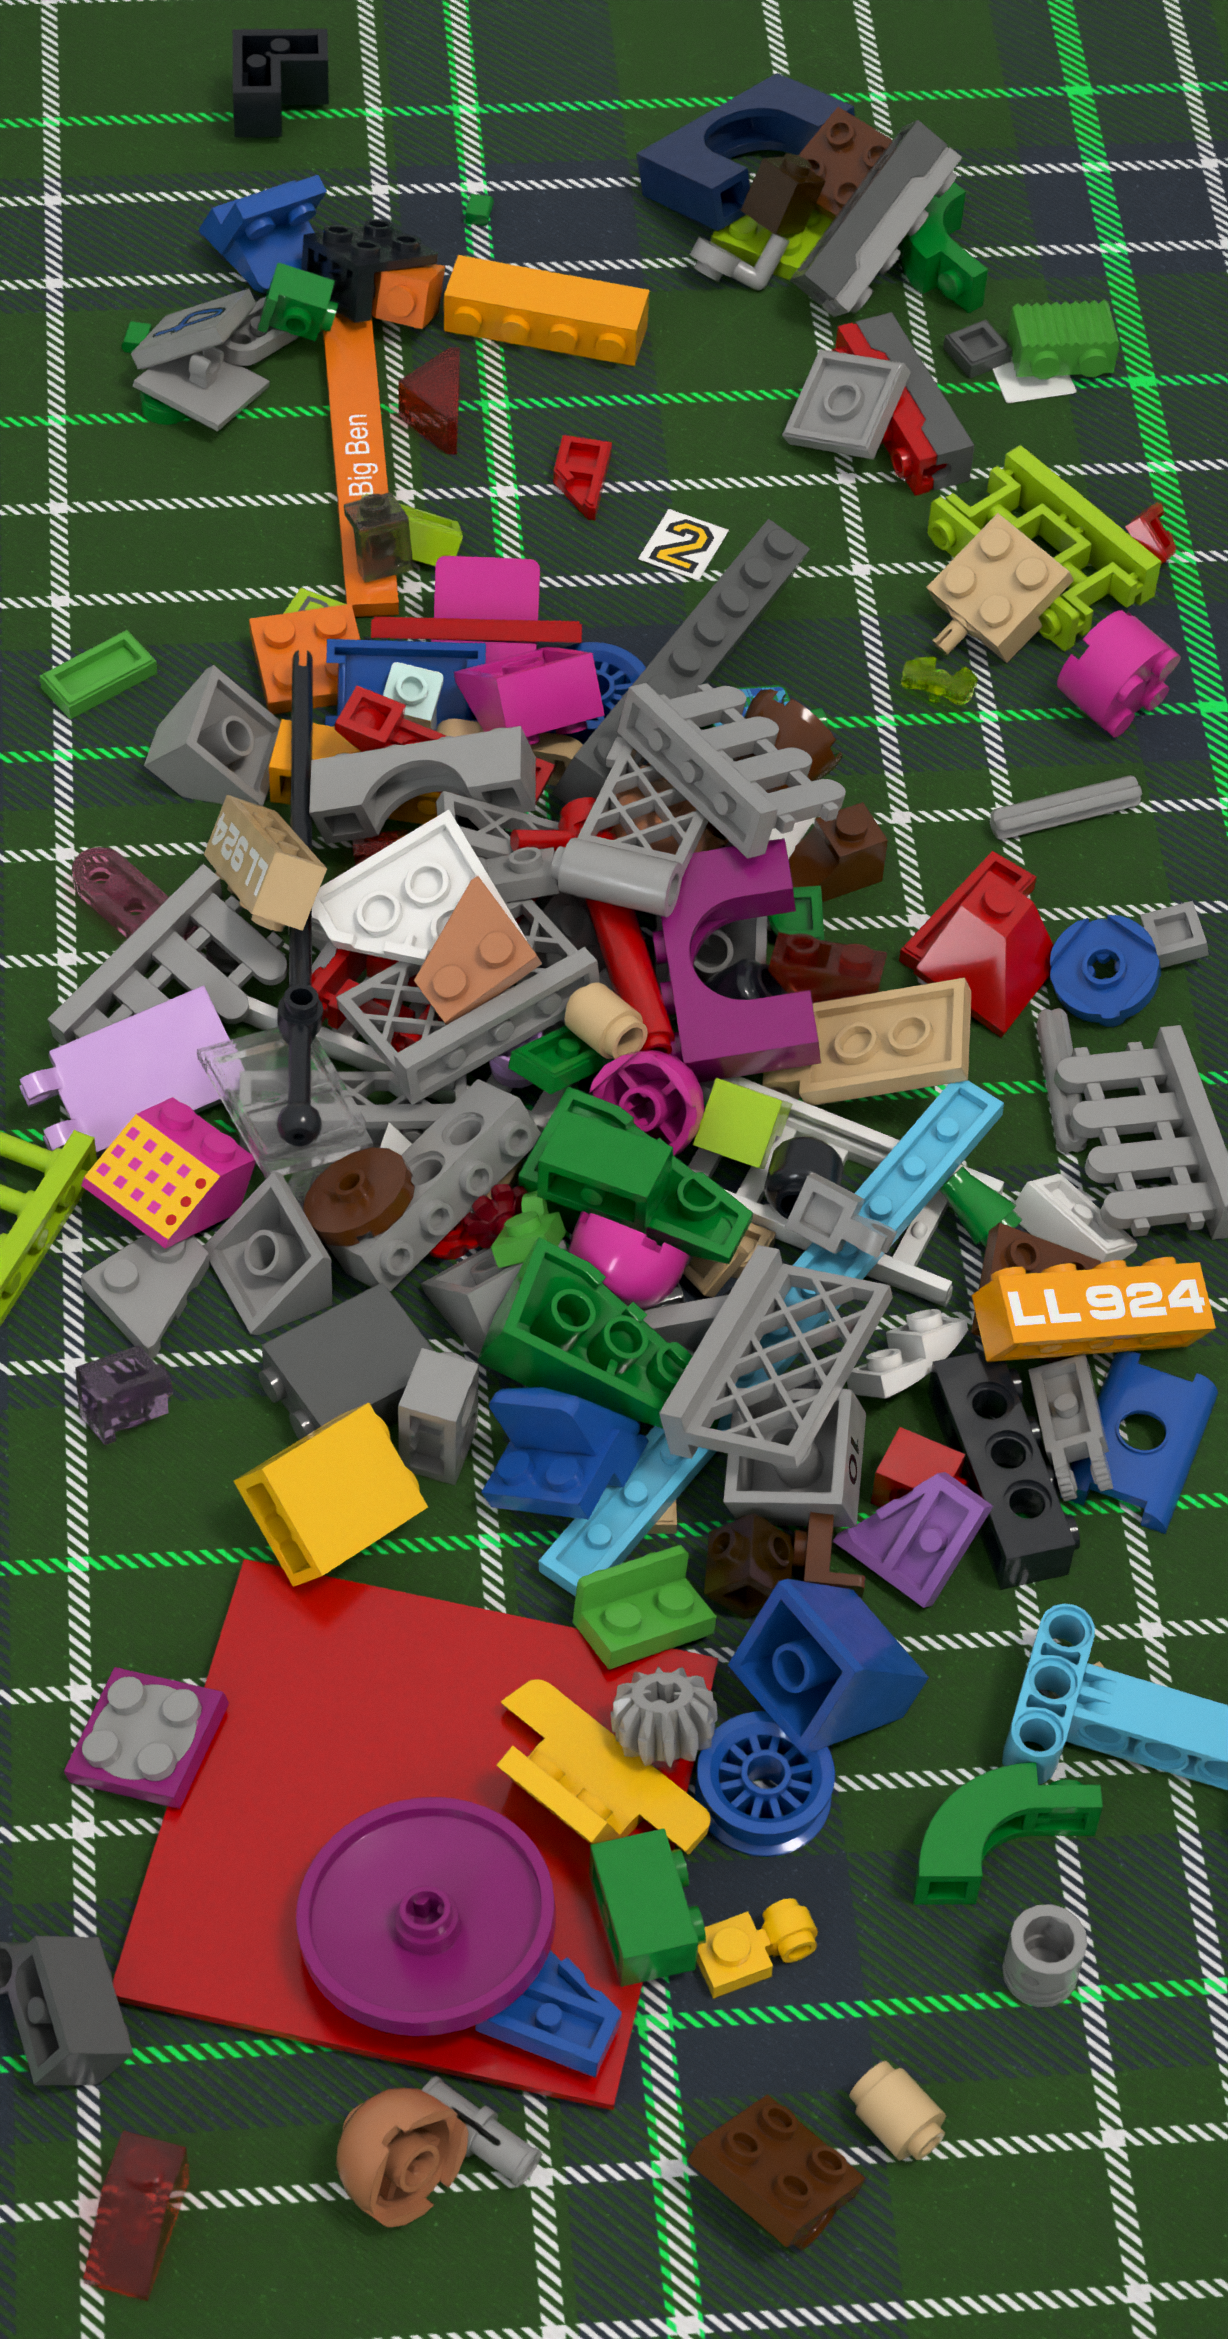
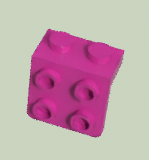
(488, 590)

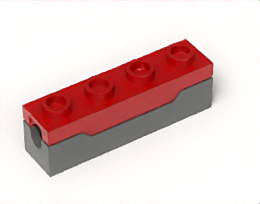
(924, 433)

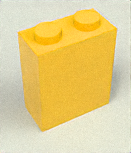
(331, 1494)

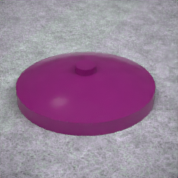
(426, 1916)

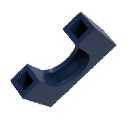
(693, 164)

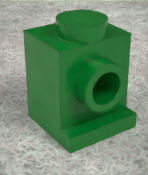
(298, 303)

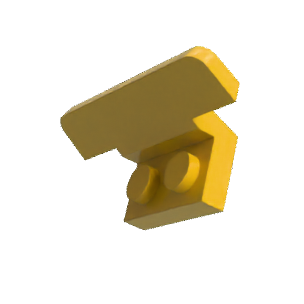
(589, 1780)

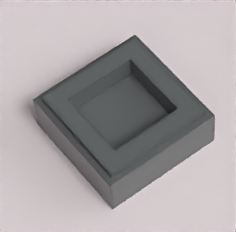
(977, 348)

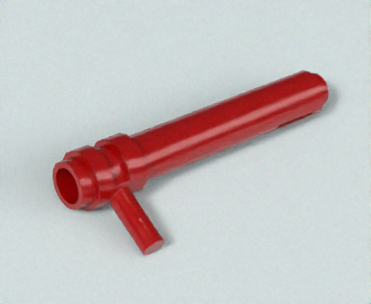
(616, 932)

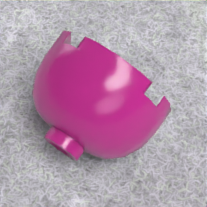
(656, 1092)
(632, 1263)

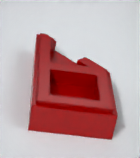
(582, 472)
(1151, 534)

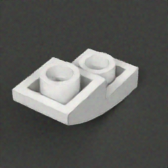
(910, 1354)

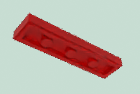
(476, 629)

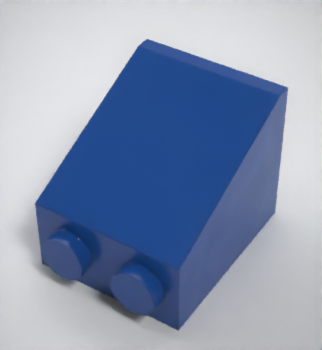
(825, 1665)

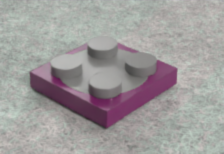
(146, 1737)

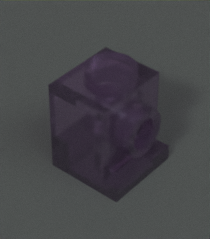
(121, 1392)

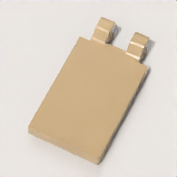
(884, 1044)

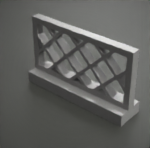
(481, 1034)
(727, 1353)

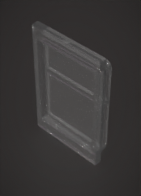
(253, 1086)

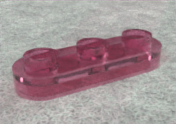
(121, 894)

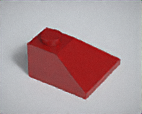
(999, 950)

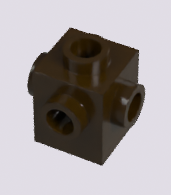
(747, 1563)

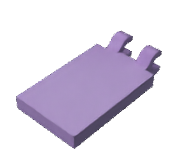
(130, 1069)

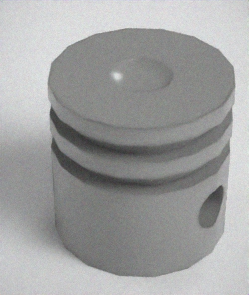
(1044, 1955)

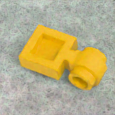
(739, 1953)

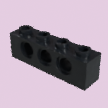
(1017, 1547)

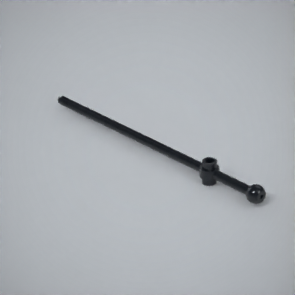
(300, 1008)

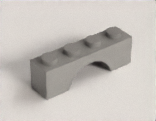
(362, 789)

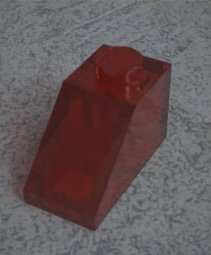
(136, 2214)

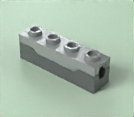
(877, 219)

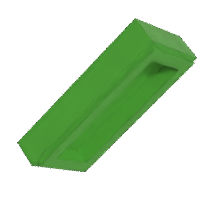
(98, 674)

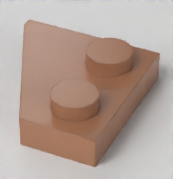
(474, 956)

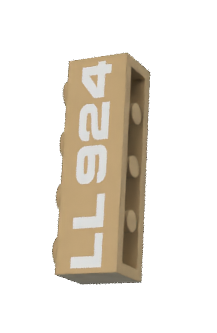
(264, 864)

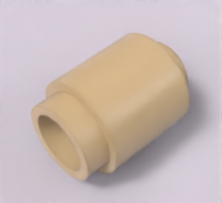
(605, 1021)
(898, 2111)

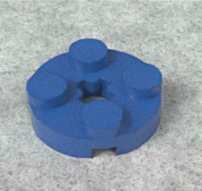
(1106, 999)

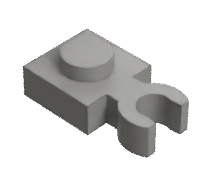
(1176, 934)

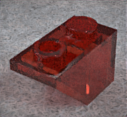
(826, 967)

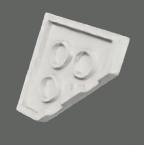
(403, 893)

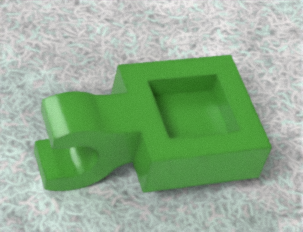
(524, 1229)

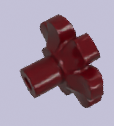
(492, 1213)

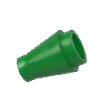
(978, 1205)

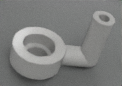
(716, 261)

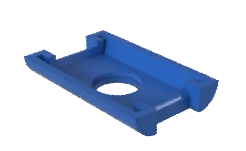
(370, 661)
(1153, 1476)

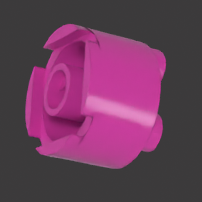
(1118, 672)

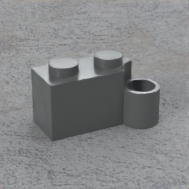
(64, 2009)

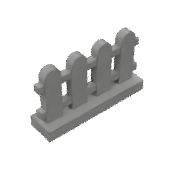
(703, 769)
(162, 943)
(1184, 1126)

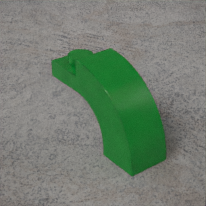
(937, 261)
(989, 1813)

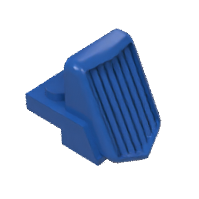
(264, 229)
(559, 1452)

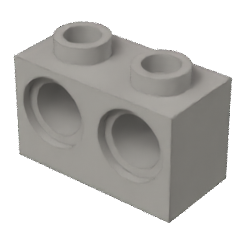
(438, 1415)

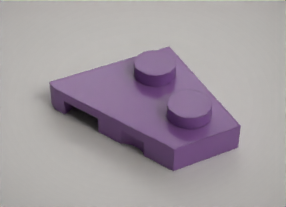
(919, 1536)

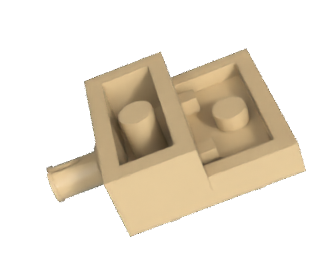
(997, 590)

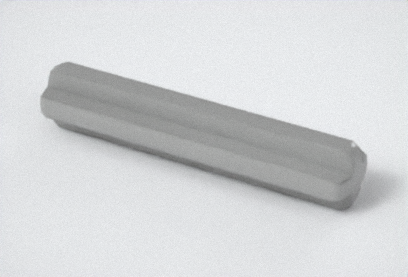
(1065, 807)
(1056, 1045)

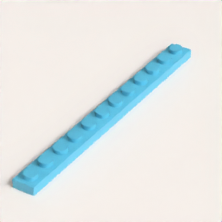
(893, 1197)

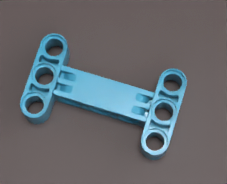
(1110, 1711)

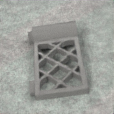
(627, 868)

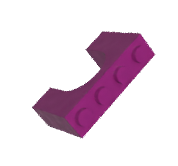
(720, 1033)

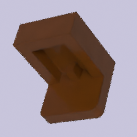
(813, 1553)

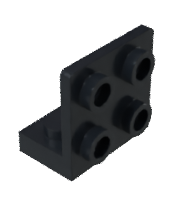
(355, 256)

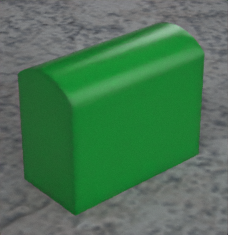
(479, 210)
(135, 335)

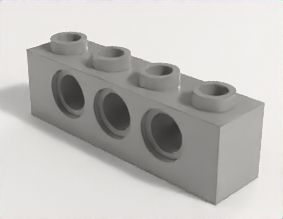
(451, 1169)

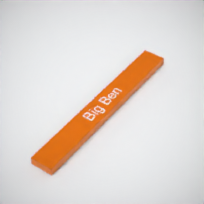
(357, 450)

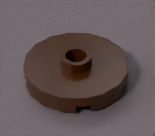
(359, 1196)

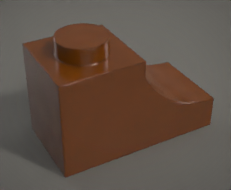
(840, 854)

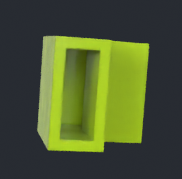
(741, 1123)

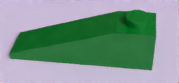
(694, 1211)
(581, 1339)

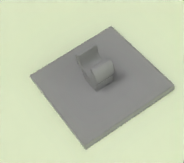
(203, 386)

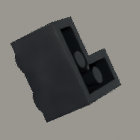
(276, 71)

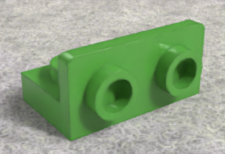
(641, 1608)

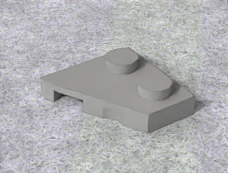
(146, 1287)

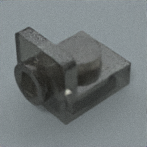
(380, 536)

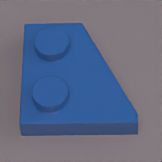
(559, 2018)

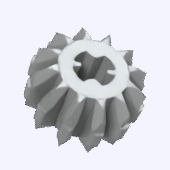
(664, 1716)

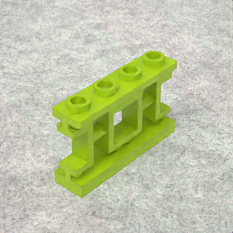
(1067, 524)

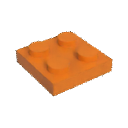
(281, 635)

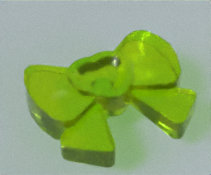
(922, 675)

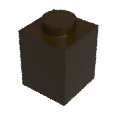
(783, 194)

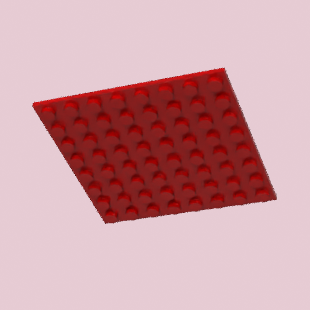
(334, 1711)

